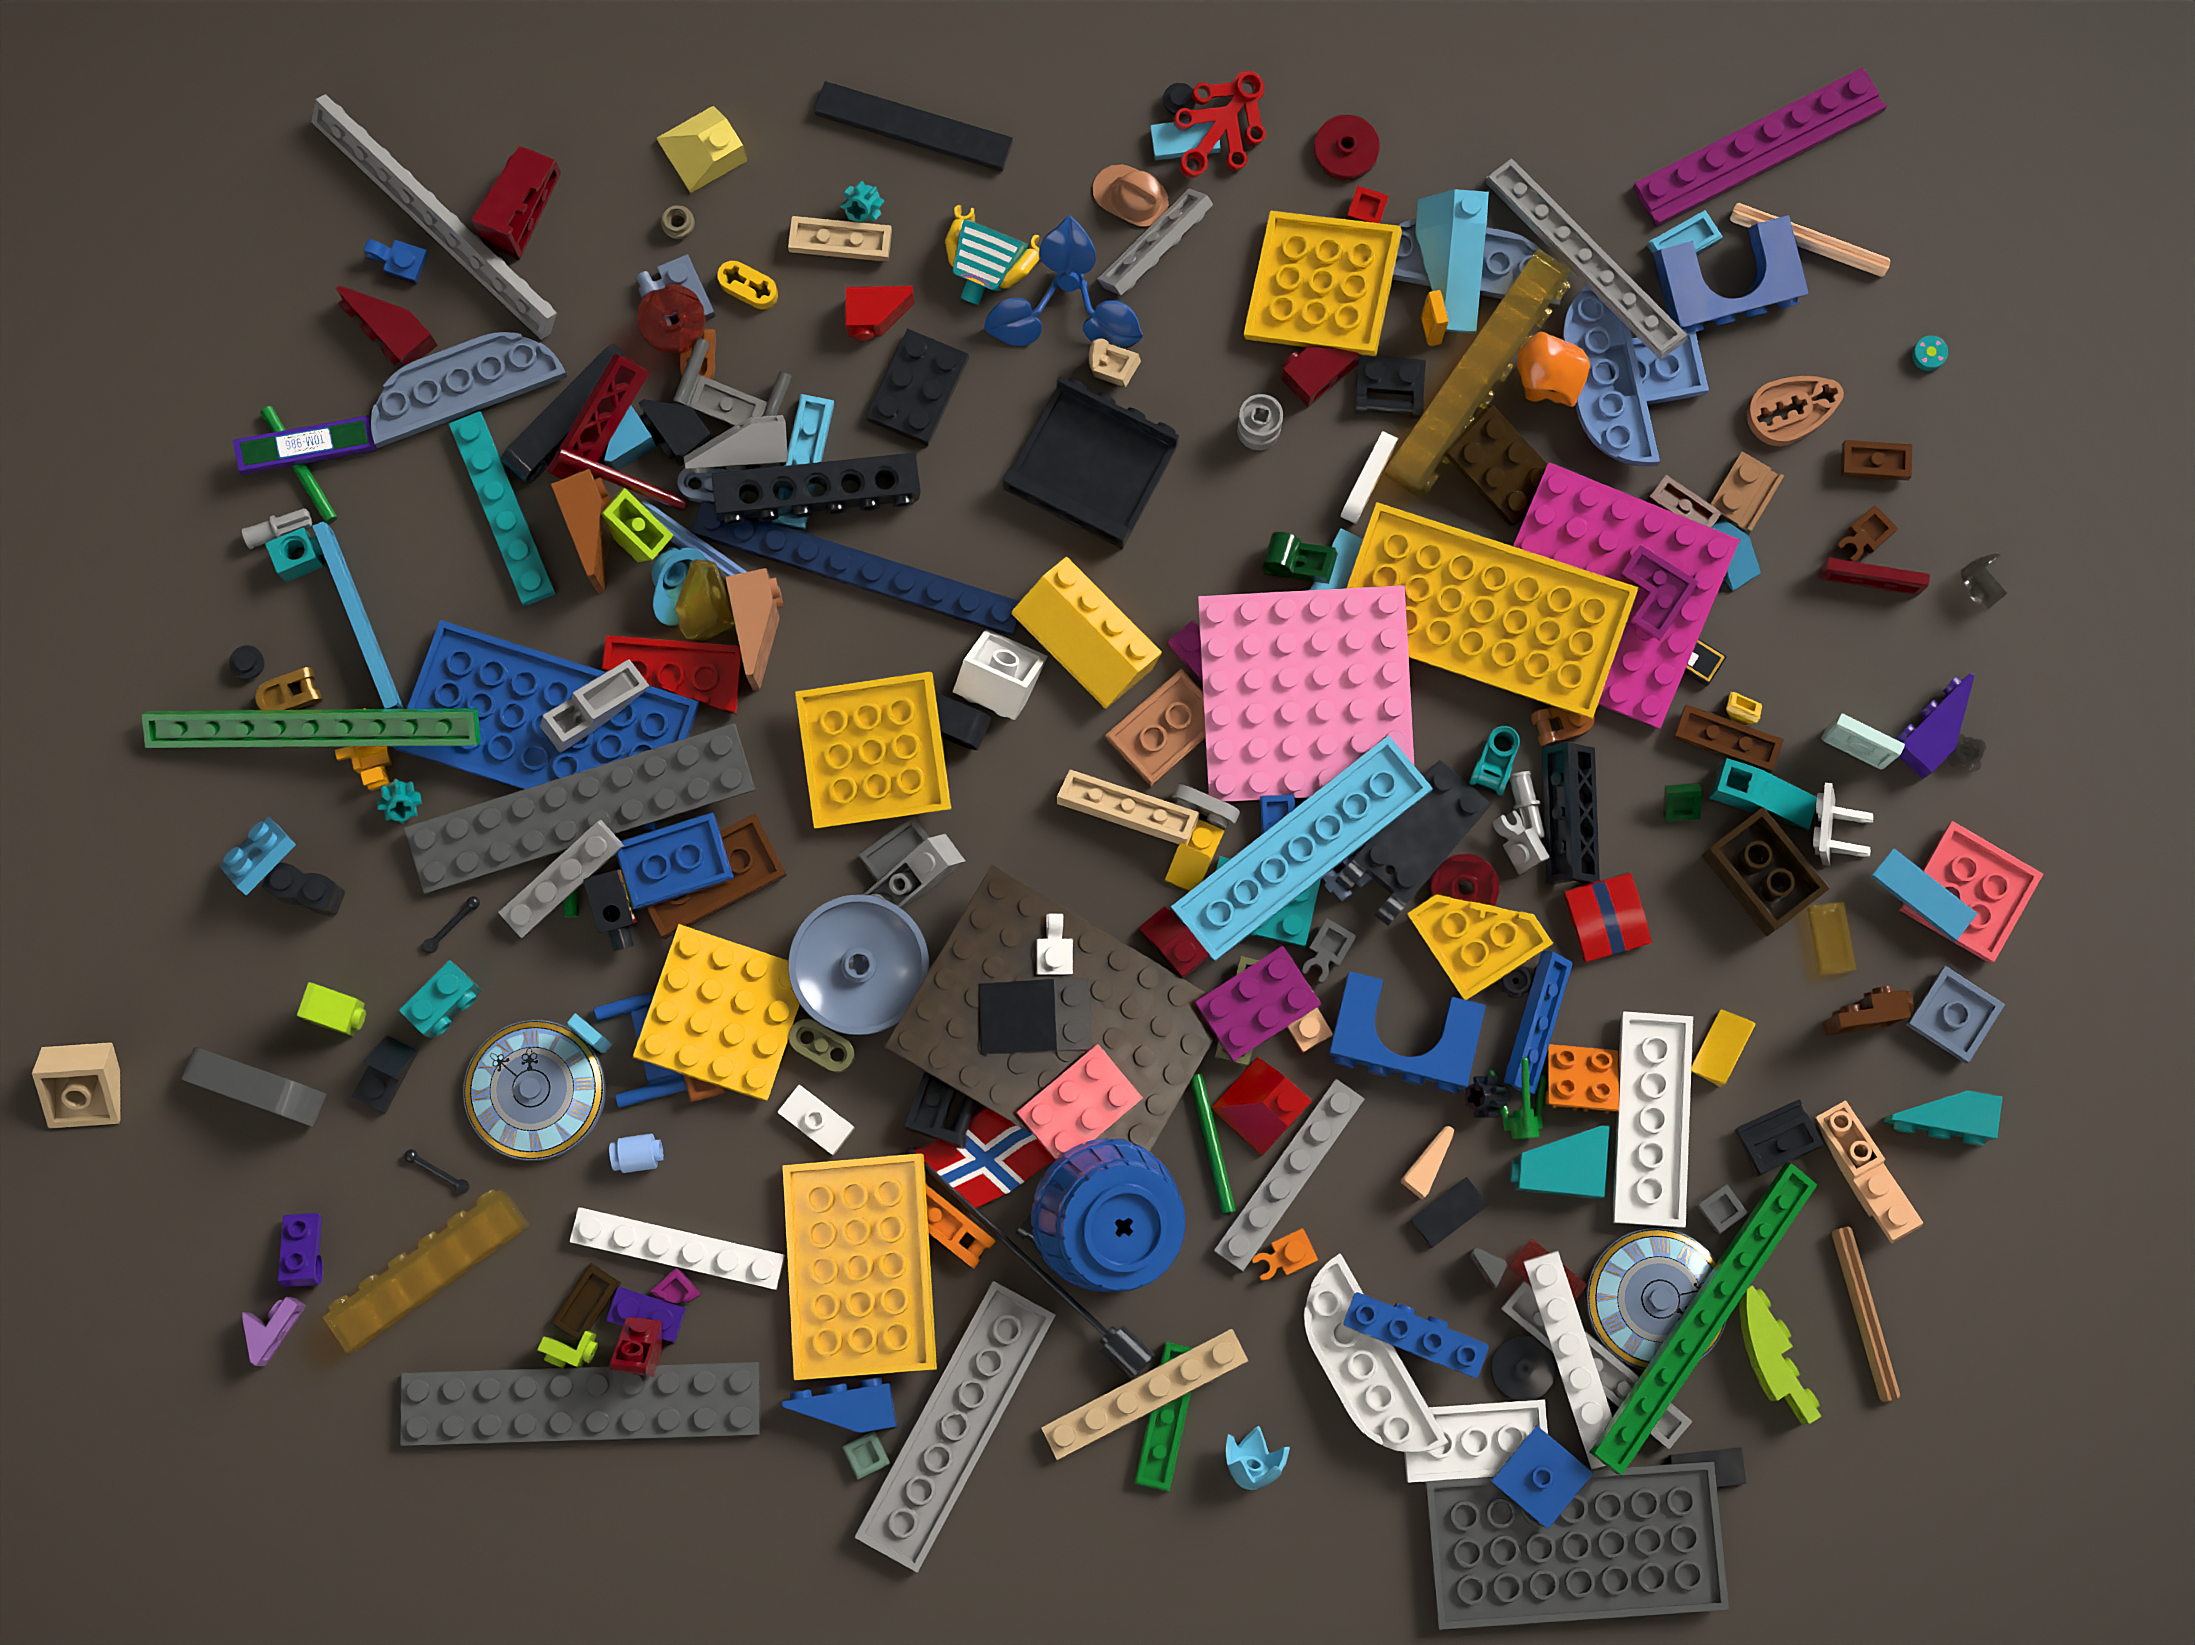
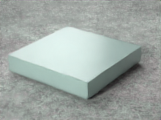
(1862, 741)

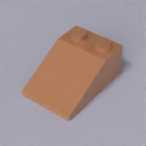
(756, 617)

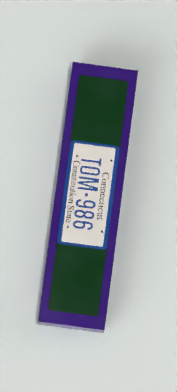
(304, 445)

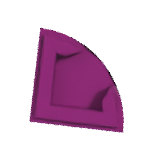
(676, 1288)

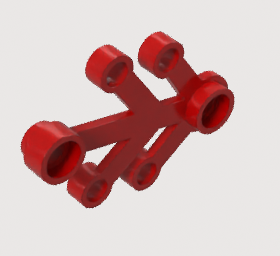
(1225, 120)

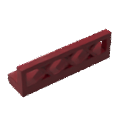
(601, 413)

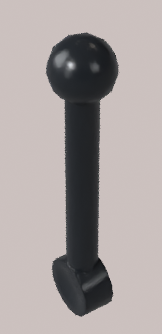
(431, 944)
(461, 1185)

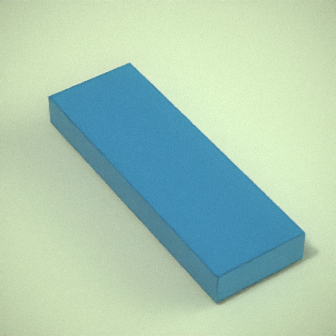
(1923, 895)

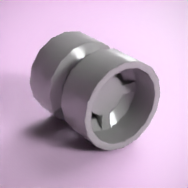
(1257, 429)

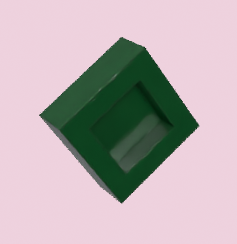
(1682, 802)

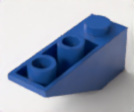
(855, 1409)

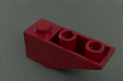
(394, 326)

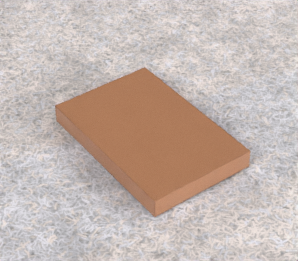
(1162, 728)

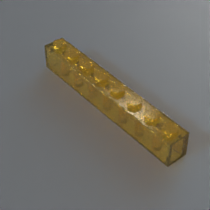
(1478, 372)

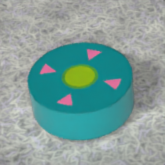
(1930, 353)

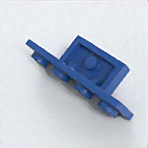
(1416, 1335)

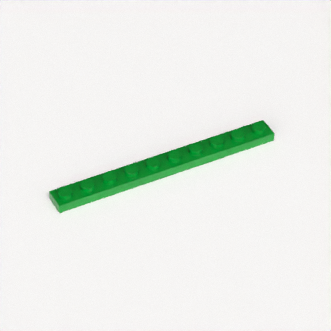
(311, 728)
(1703, 1319)

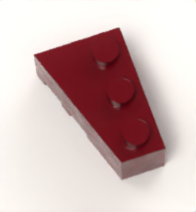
(516, 202)

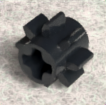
(1486, 1096)

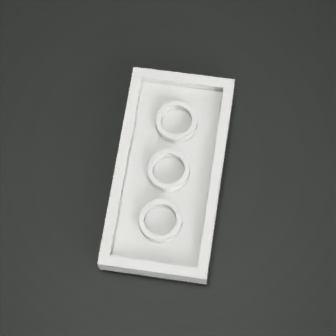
(1478, 1439)

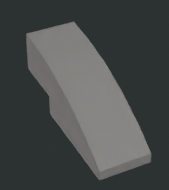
(593, 705)

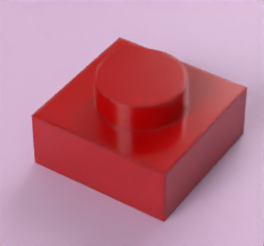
(1367, 205)

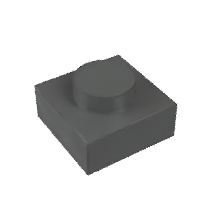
(1722, 1209)

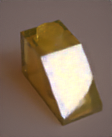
(703, 603)

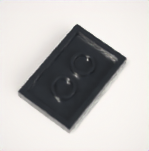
(917, 387)

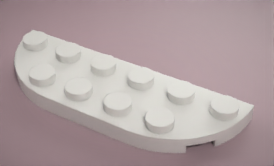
(1366, 1370)

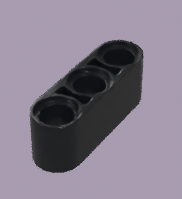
(961, 722)

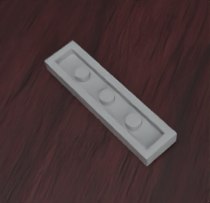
(1155, 242)
(561, 878)

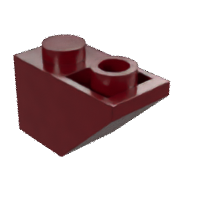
(638, 1347)

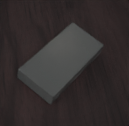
(893, 848)

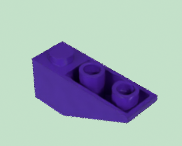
(1938, 731)

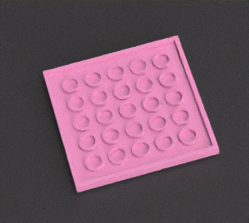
(1301, 686)

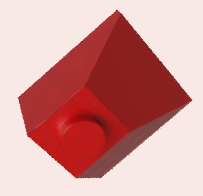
(1261, 1105)

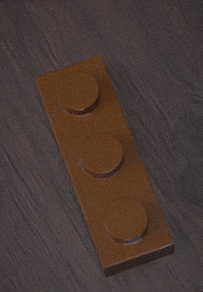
(1728, 738)

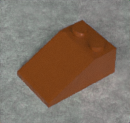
(582, 502)

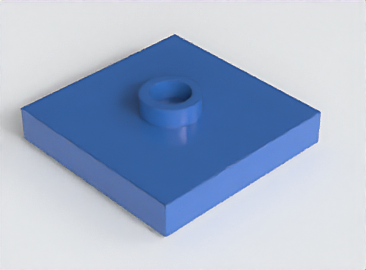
(1541, 1477)

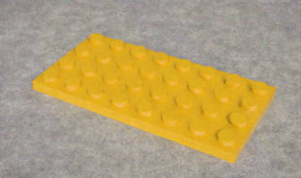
(1497, 609)

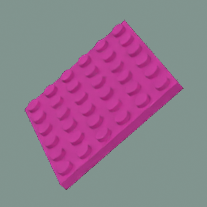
(1600, 532)

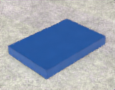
(674, 861)

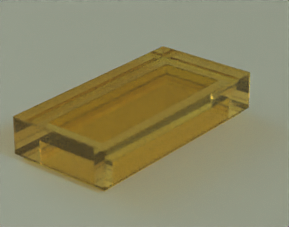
(1831, 938)

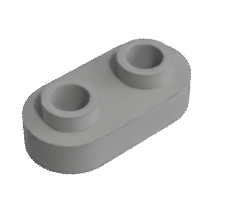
(1217, 811)

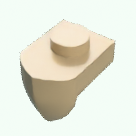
(1112, 362)

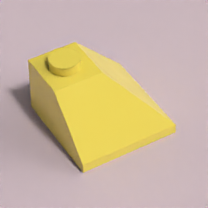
(703, 148)

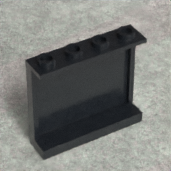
(1092, 462)

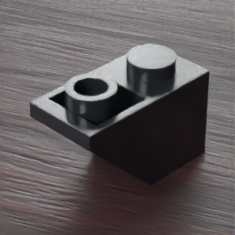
(677, 427)

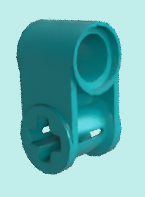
(1494, 765)

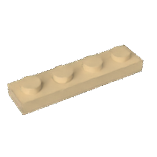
(1127, 808)

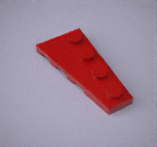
(684, 668)

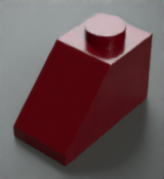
(1317, 371)
(1174, 942)

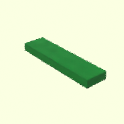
(1163, 1435)

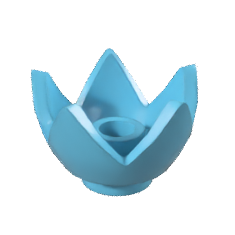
(1252, 1463)

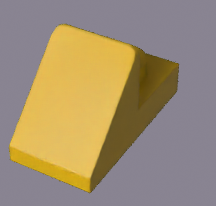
(1194, 859)

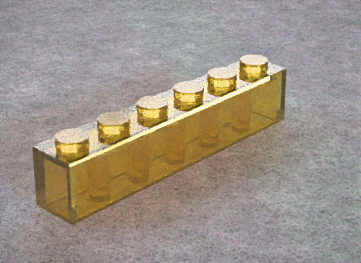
(425, 1271)

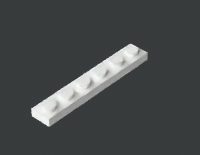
(677, 1248)
(1570, 1348)

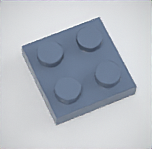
(1955, 1014)

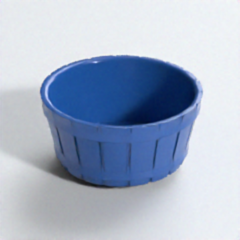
(1079, 1210)

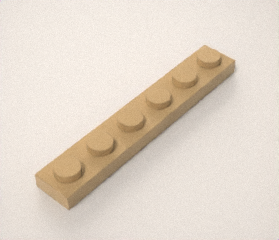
(1145, 1394)

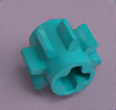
(862, 203)
(399, 801)

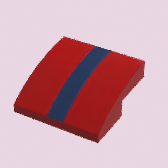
(1607, 917)

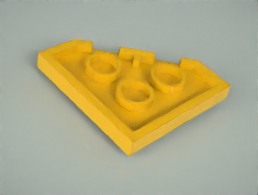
(1477, 940)

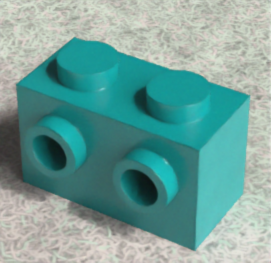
(441, 1000)

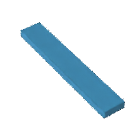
(357, 616)

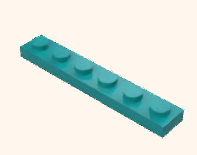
(502, 509)

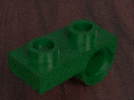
(1298, 560)

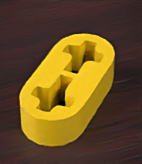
(744, 291)

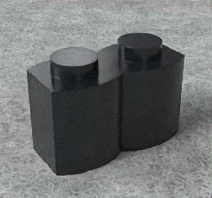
(300, 888)

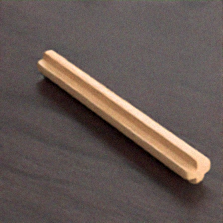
(1818, 242)

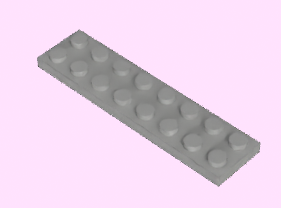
(955, 1426)

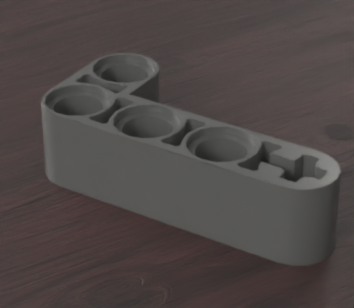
(254, 1086)

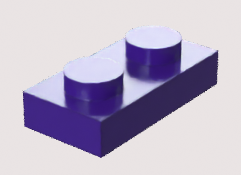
(642, 1306)

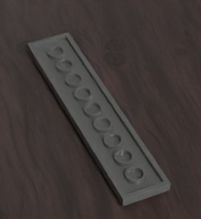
(560, 811)
(579, 1404)

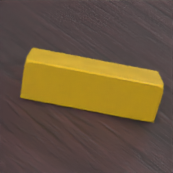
(1722, 1047)

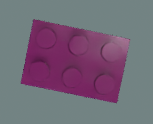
(1257, 1003)

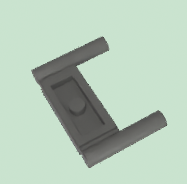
(721, 400)

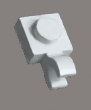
(1054, 954)

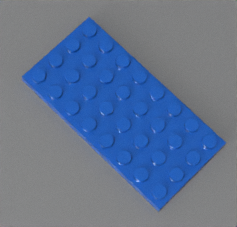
(513, 692)

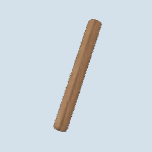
(1866, 1314)

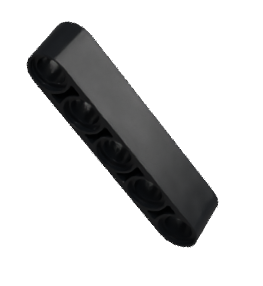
(538, 444)

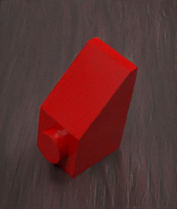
(875, 309)

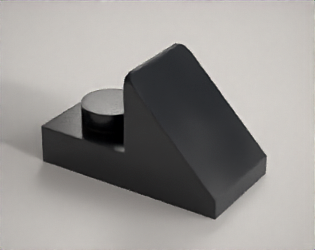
(385, 1073)

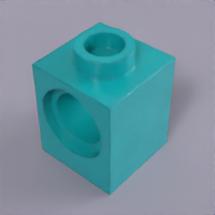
(283, 547)

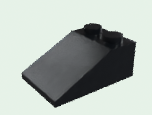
(1035, 1016)

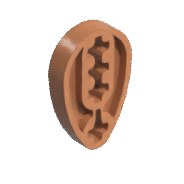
(1781, 394)

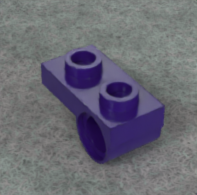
(299, 1252)

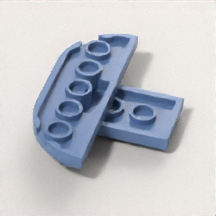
(1626, 379)

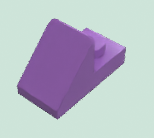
(265, 1338)

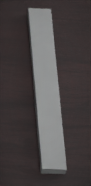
(1586, 259)

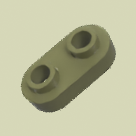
(823, 1045)

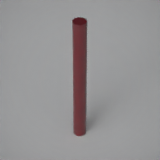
(621, 479)

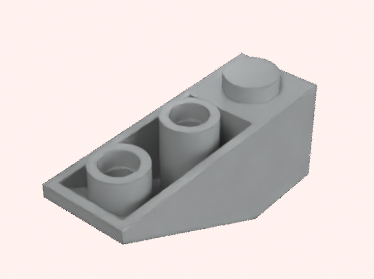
(750, 442)
(918, 872)

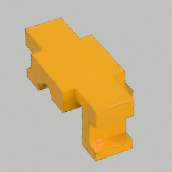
(368, 761)

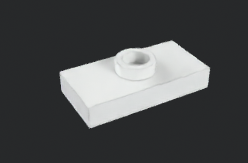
(816, 1120)

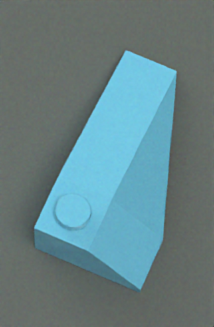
(1452, 245)

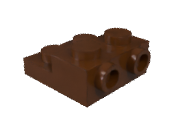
(1876, 1010)

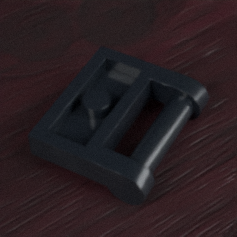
(1390, 377)
(931, 1111)

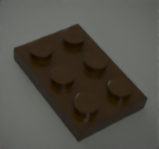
(1498, 464)

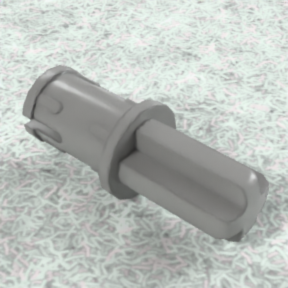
(276, 527)
(1526, 802)

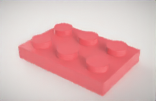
(1079, 1103)

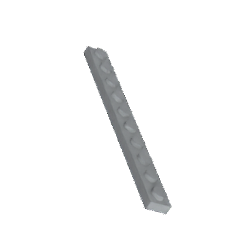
(433, 217)

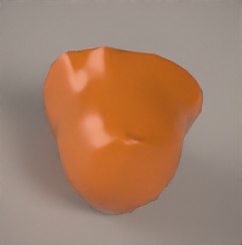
(1552, 365)

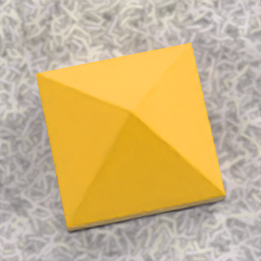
(1743, 709)

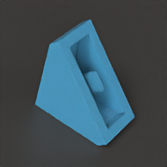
(628, 442)
(1744, 562)

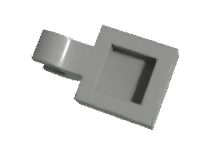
(1523, 845)

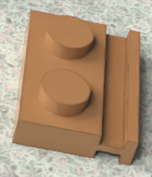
(1746, 492)

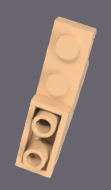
(1866, 1173)

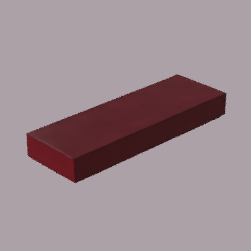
(1874, 576)

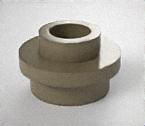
(674, 213)

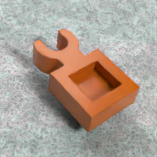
(1291, 1254)

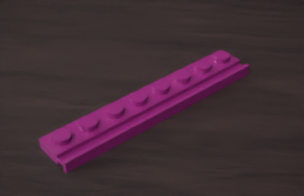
(1759, 147)

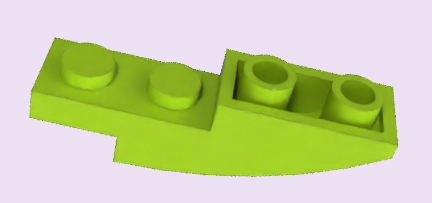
(1765, 1342)

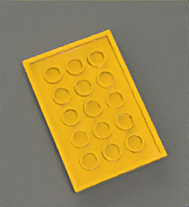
(859, 1267)

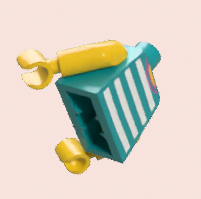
(987, 256)

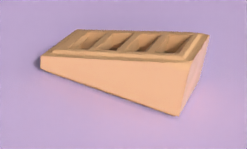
(1424, 1170)

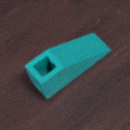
(1754, 788)
(1962, 1115)

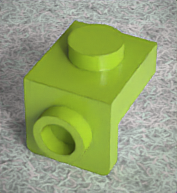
(560, 1353)

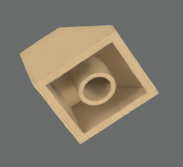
(78, 1085)

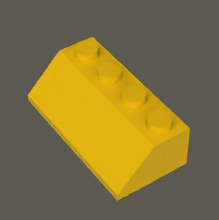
(1086, 633)

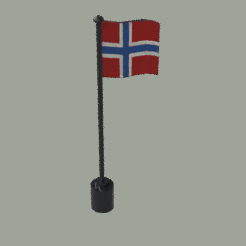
(994, 1164)

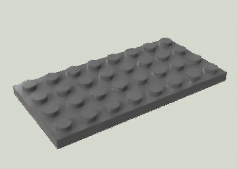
(1615, 1551)

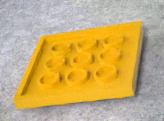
(1323, 282)
(873, 750)
(720, 1014)

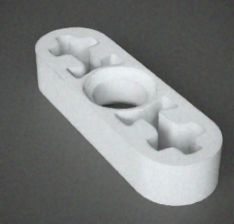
(1369, 477)

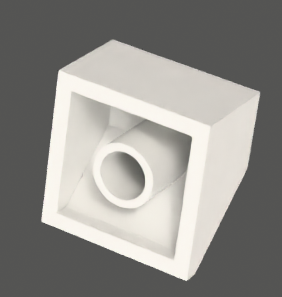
(999, 674)

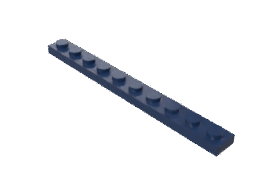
(860, 570)

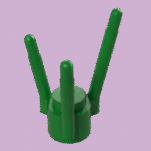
(1525, 1121)

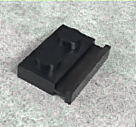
(1779, 1137)

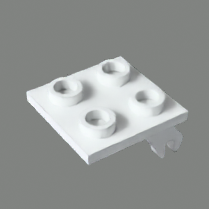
(1822, 835)

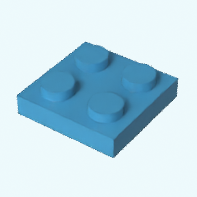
(256, 855)

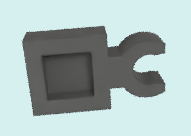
(1330, 946)

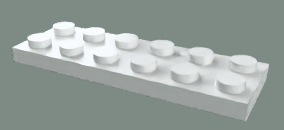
(1653, 1120)

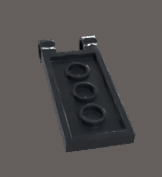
(1418, 840)

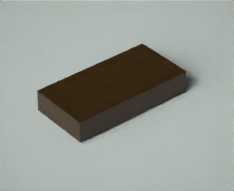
(586, 1302)

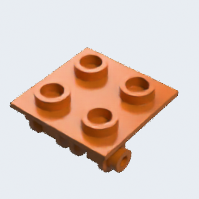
(1582, 1078)

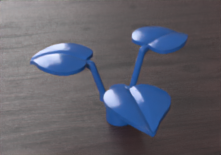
(1071, 255)

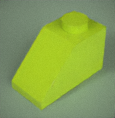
(635, 527)
(331, 1009)

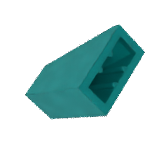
(1565, 1167)

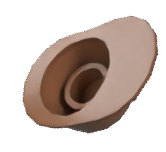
(1130, 194)

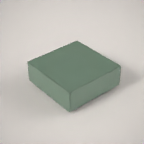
(866, 1455)

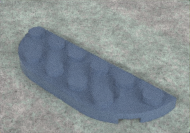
(1503, 260)
(460, 383)

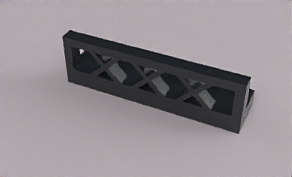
(1565, 813)

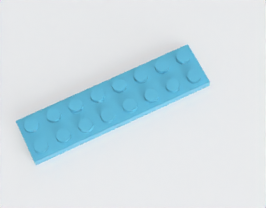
(1301, 848)

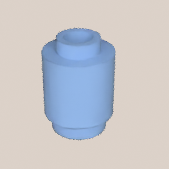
(635, 1153)

